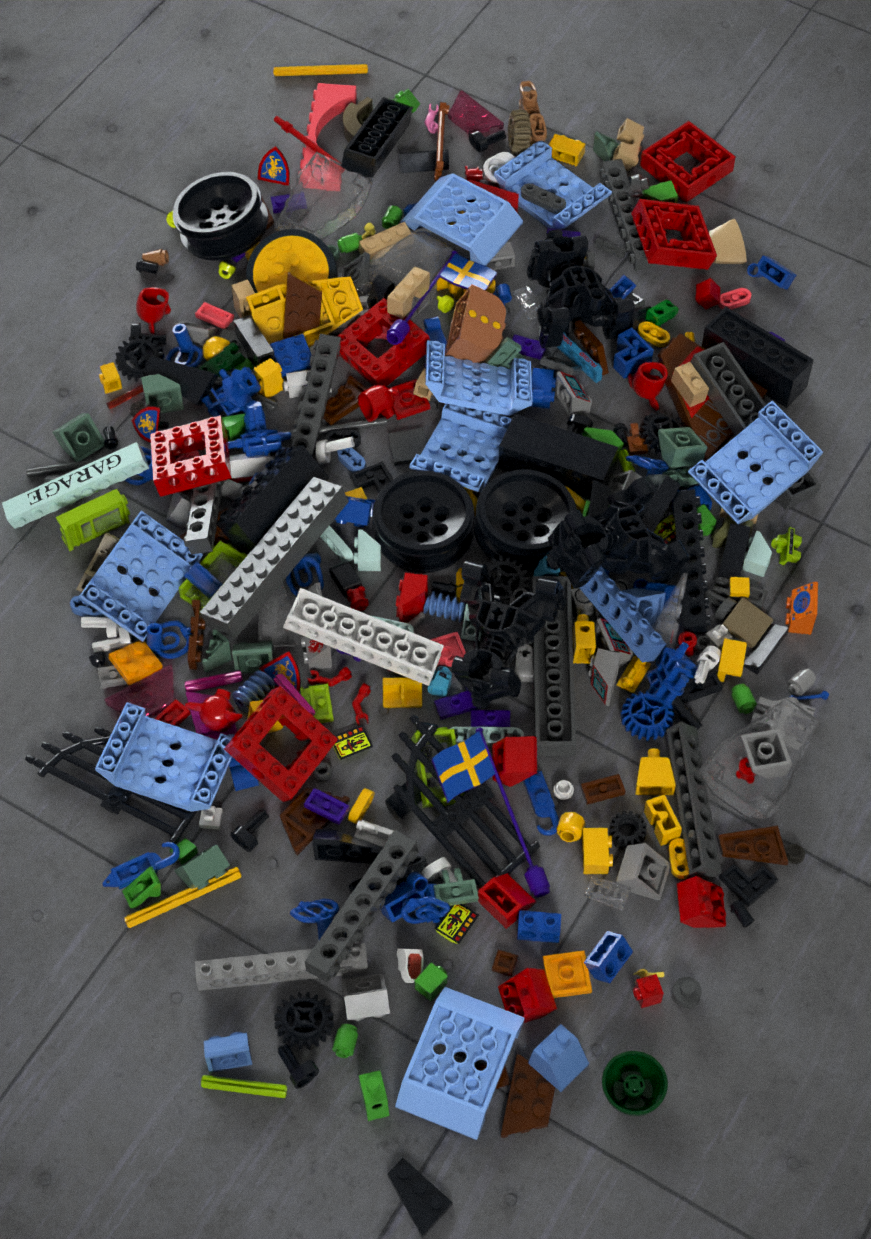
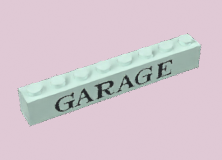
(75, 485)

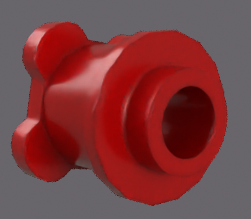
(473, 174)
(357, 598)
(689, 638)
(745, 771)

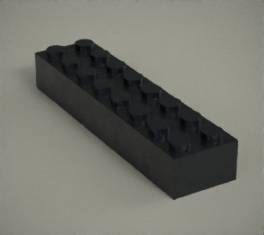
(377, 137)

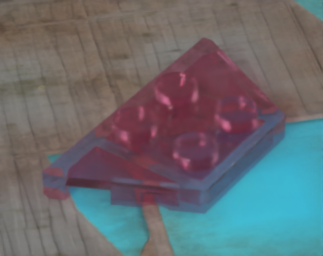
(472, 116)
(151, 693)

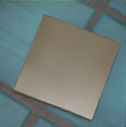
(747, 622)

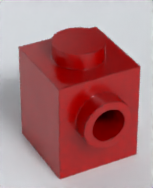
(707, 294)
(648, 991)

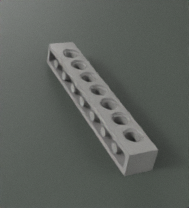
(269, 968)

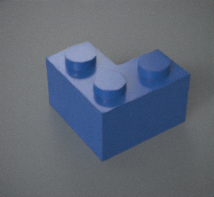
(632, 353)

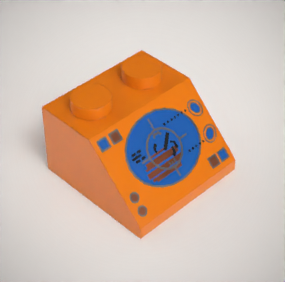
(802, 609)

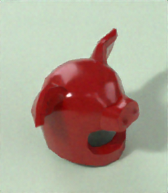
(150, 308)
(648, 385)
(377, 400)
(216, 711)

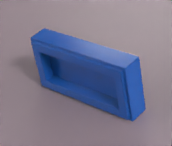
(203, 580)

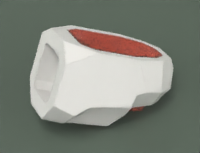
(410, 964)

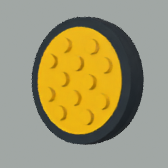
(289, 252)

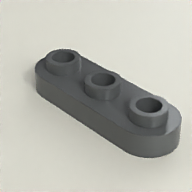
(543, 198)

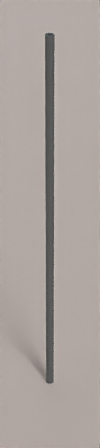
(324, 429)

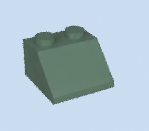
(162, 393)
(79, 437)
(681, 447)
(252, 656)
(203, 867)

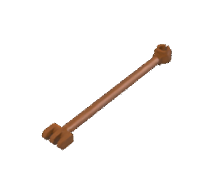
(443, 109)

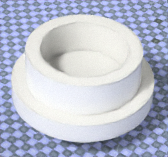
(563, 790)

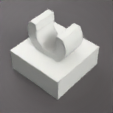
(718, 634)
(211, 818)

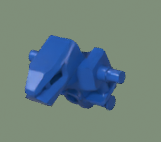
(234, 393)
(258, 439)
(672, 673)

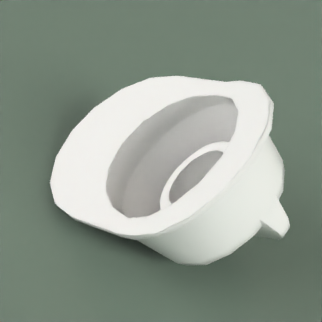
(494, 163)

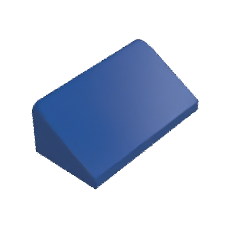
(622, 287)

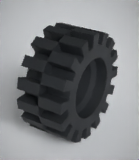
(631, 820)

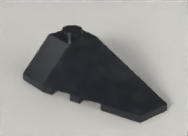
(341, 847)

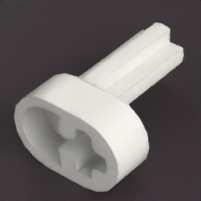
(324, 448)
(101, 622)
(114, 643)
(705, 664)
(435, 869)

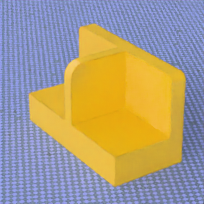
(731, 659)
(402, 693)

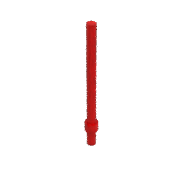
(288, 128)

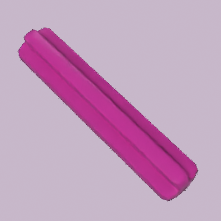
(213, 681)
(282, 681)

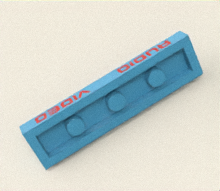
(581, 358)

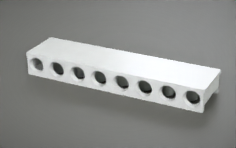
(364, 636)

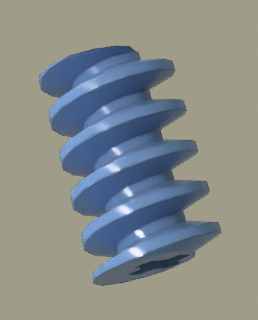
(444, 606)
(252, 689)

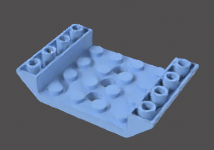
(539, 168)
(482, 227)
(478, 384)
(466, 433)
(775, 446)
(152, 555)
(141, 746)
(452, 1091)

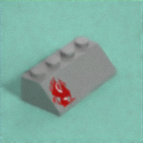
(317, 654)

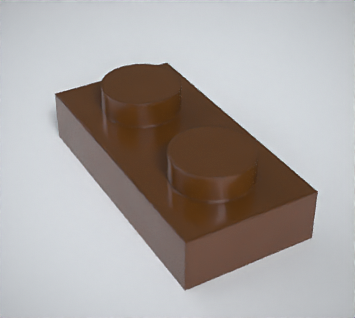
(602, 789)

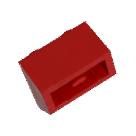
(412, 596)
(515, 759)
(504, 899)
(701, 903)
(528, 994)

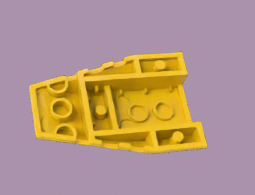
(338, 305)

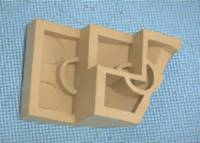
(728, 244)

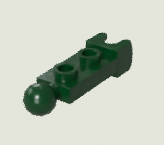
(224, 360)

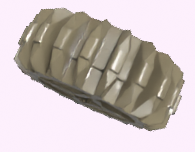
(519, 131)

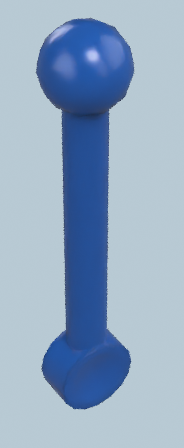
(824, 695)

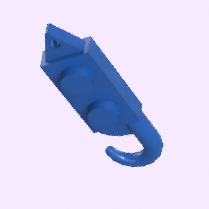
(541, 801)
(127, 872)

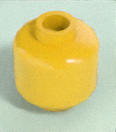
(570, 826)

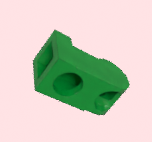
(661, 313)

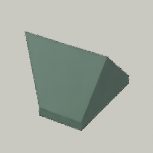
(604, 146)
(218, 652)

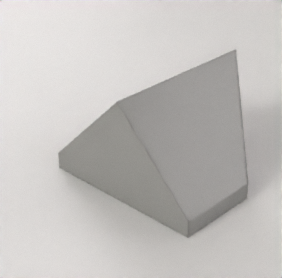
(178, 510)

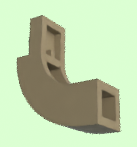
(351, 117)
(104, 549)

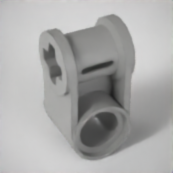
(524, 665)

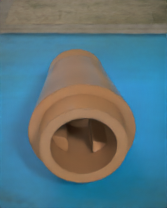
(158, 256)

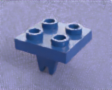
(292, 354)

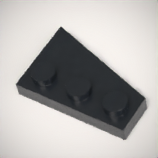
(419, 1196)

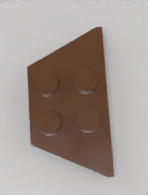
(301, 307)
(302, 823)
(528, 1100)

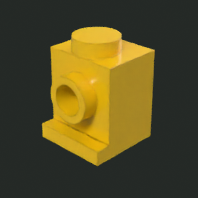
(110, 378)

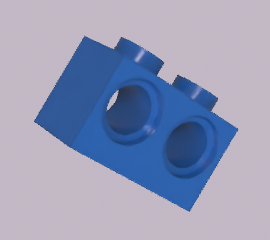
(539, 926)
(608, 957)

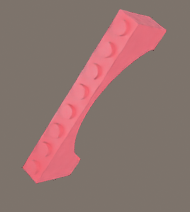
(328, 103)

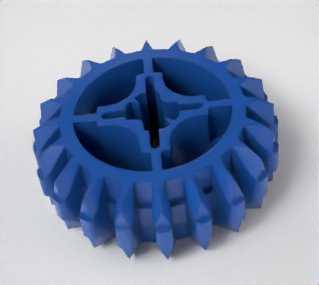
(640, 723)

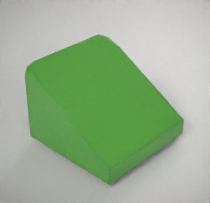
(187, 851)

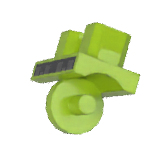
(785, 546)

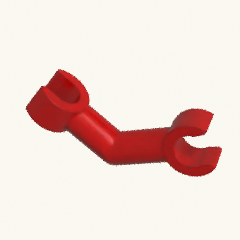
(343, 675)
(364, 691)

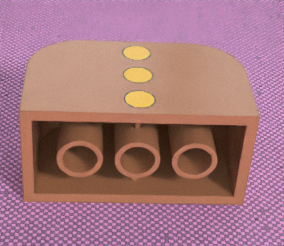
(476, 326)

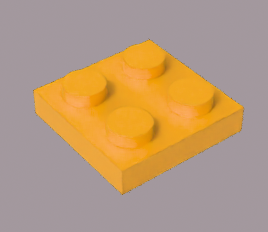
(135, 662)
(567, 974)

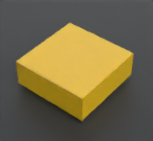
(739, 587)

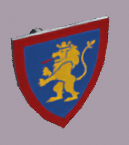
(274, 167)
(148, 422)
(284, 665)

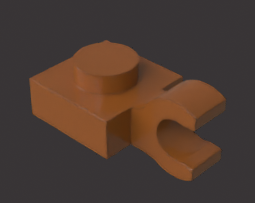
(635, 443)

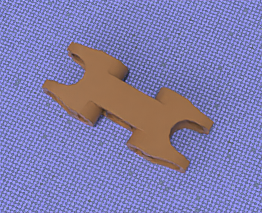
(529, 102)

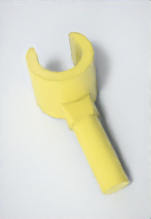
(370, 231)
(644, 973)

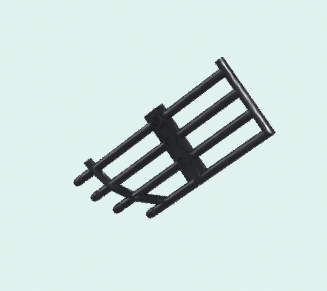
(117, 797)
(459, 812)

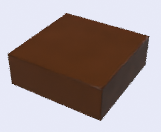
(504, 963)

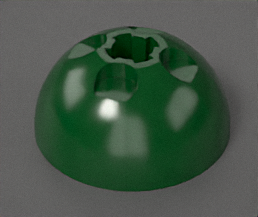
(640, 1074)

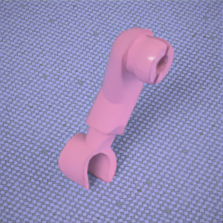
(429, 121)

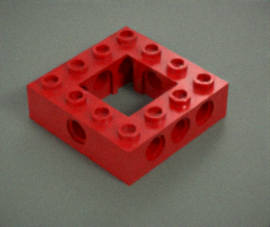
(715, 160)
(695, 249)
(392, 362)
(194, 472)
(246, 750)

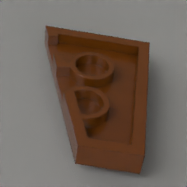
(591, 344)
(344, 401)

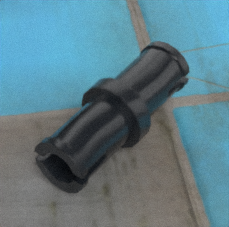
(685, 713)

